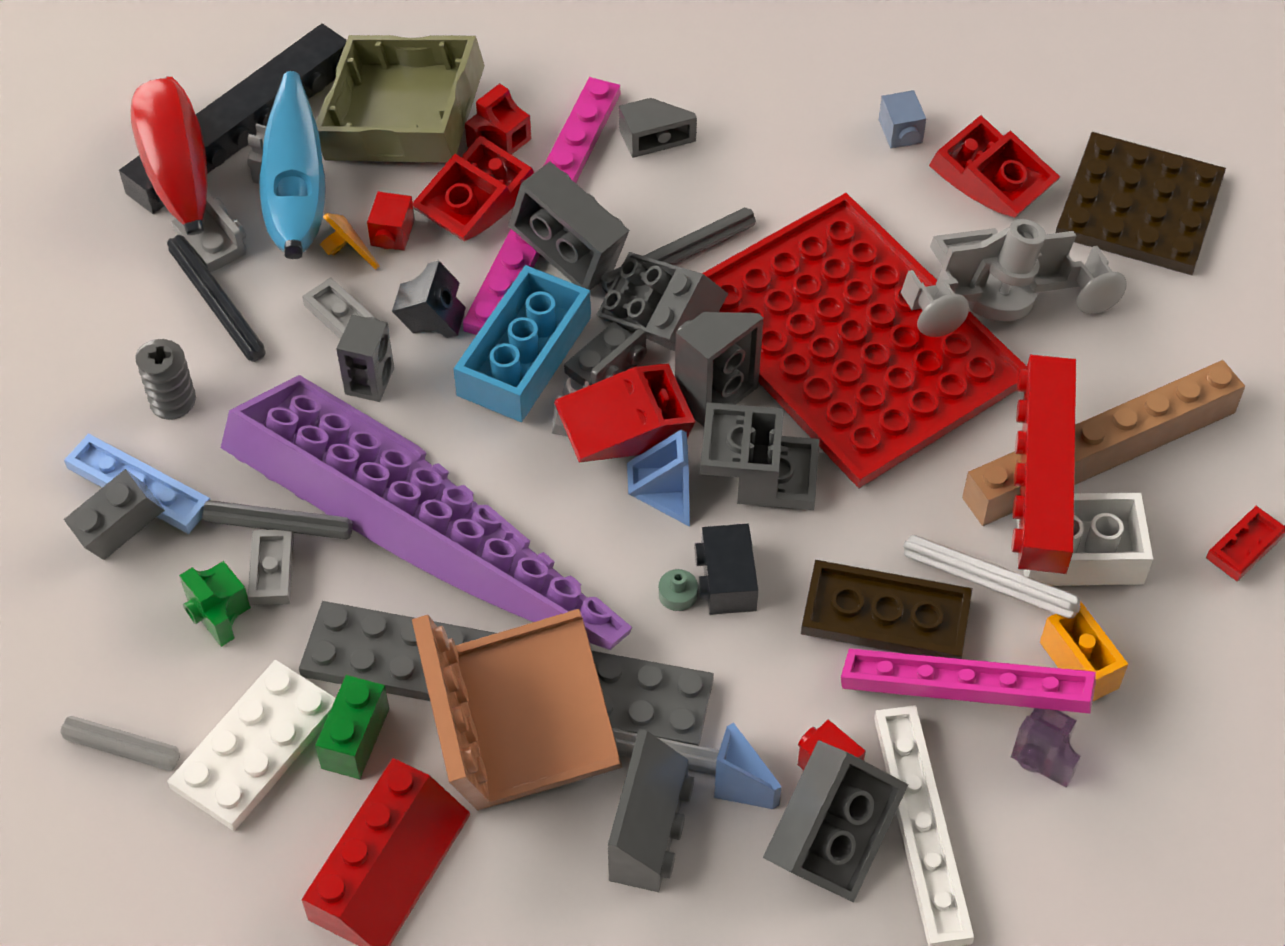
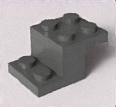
(751, 446)

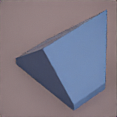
(662, 477)
(743, 774)

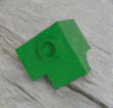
(215, 599)

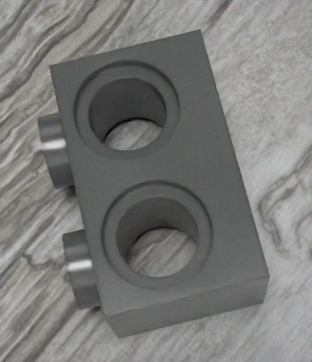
(365, 358)

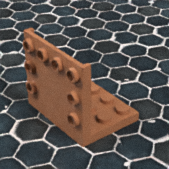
(517, 708)

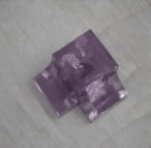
(1045, 745)

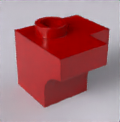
(499, 121)

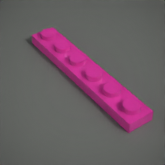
(969, 680)

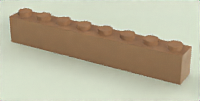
(1118, 435)

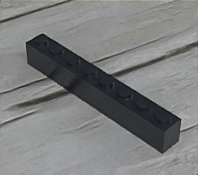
(235, 113)

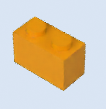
(1084, 646)

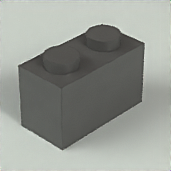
(114, 514)

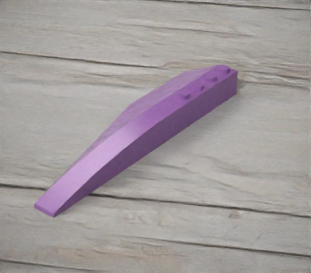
(403, 503)

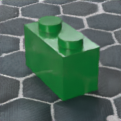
(352, 727)

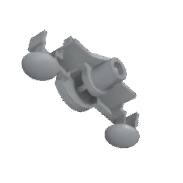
(1004, 273)

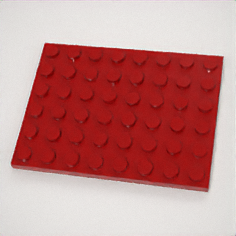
(848, 347)

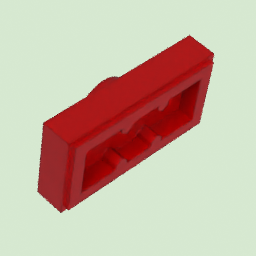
(1246, 543)

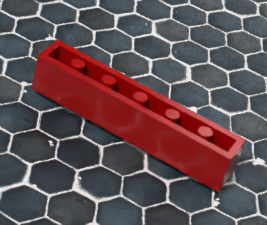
(1046, 465)

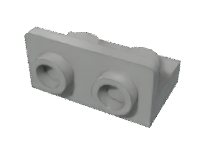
(221, 236)

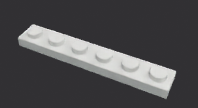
(924, 829)

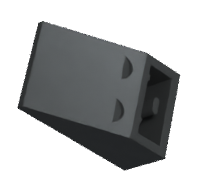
(658, 298)

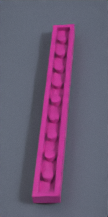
(568, 155)

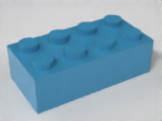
(522, 343)

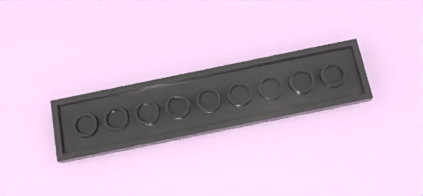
(384, 650)

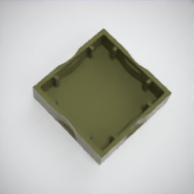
(400, 98)

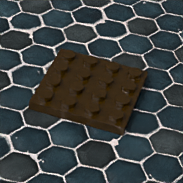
(1141, 202)

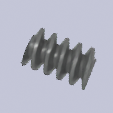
(166, 378)

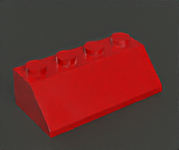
(385, 857)

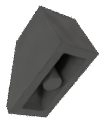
(655, 126)

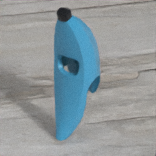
(292, 171)

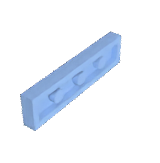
(102, 462)

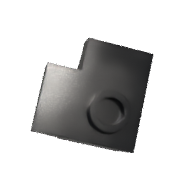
(431, 302)

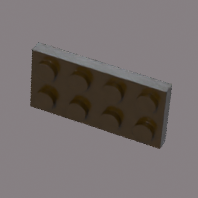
(886, 611)

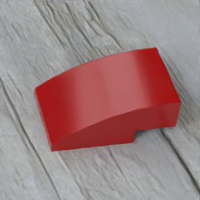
(993, 168)
(473, 189)

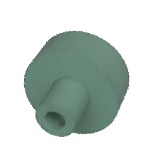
(678, 590)

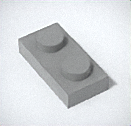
(333, 306)
(270, 567)

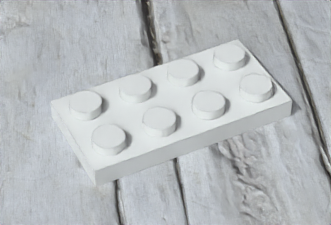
(253, 745)

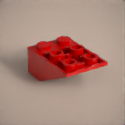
(625, 413)

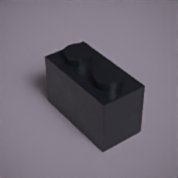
(728, 569)

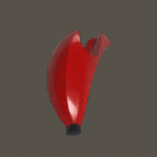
(172, 149)

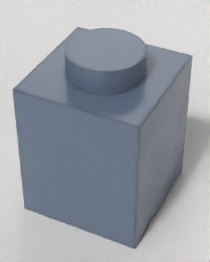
(902, 119)

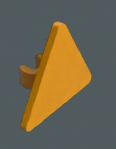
(345, 234)

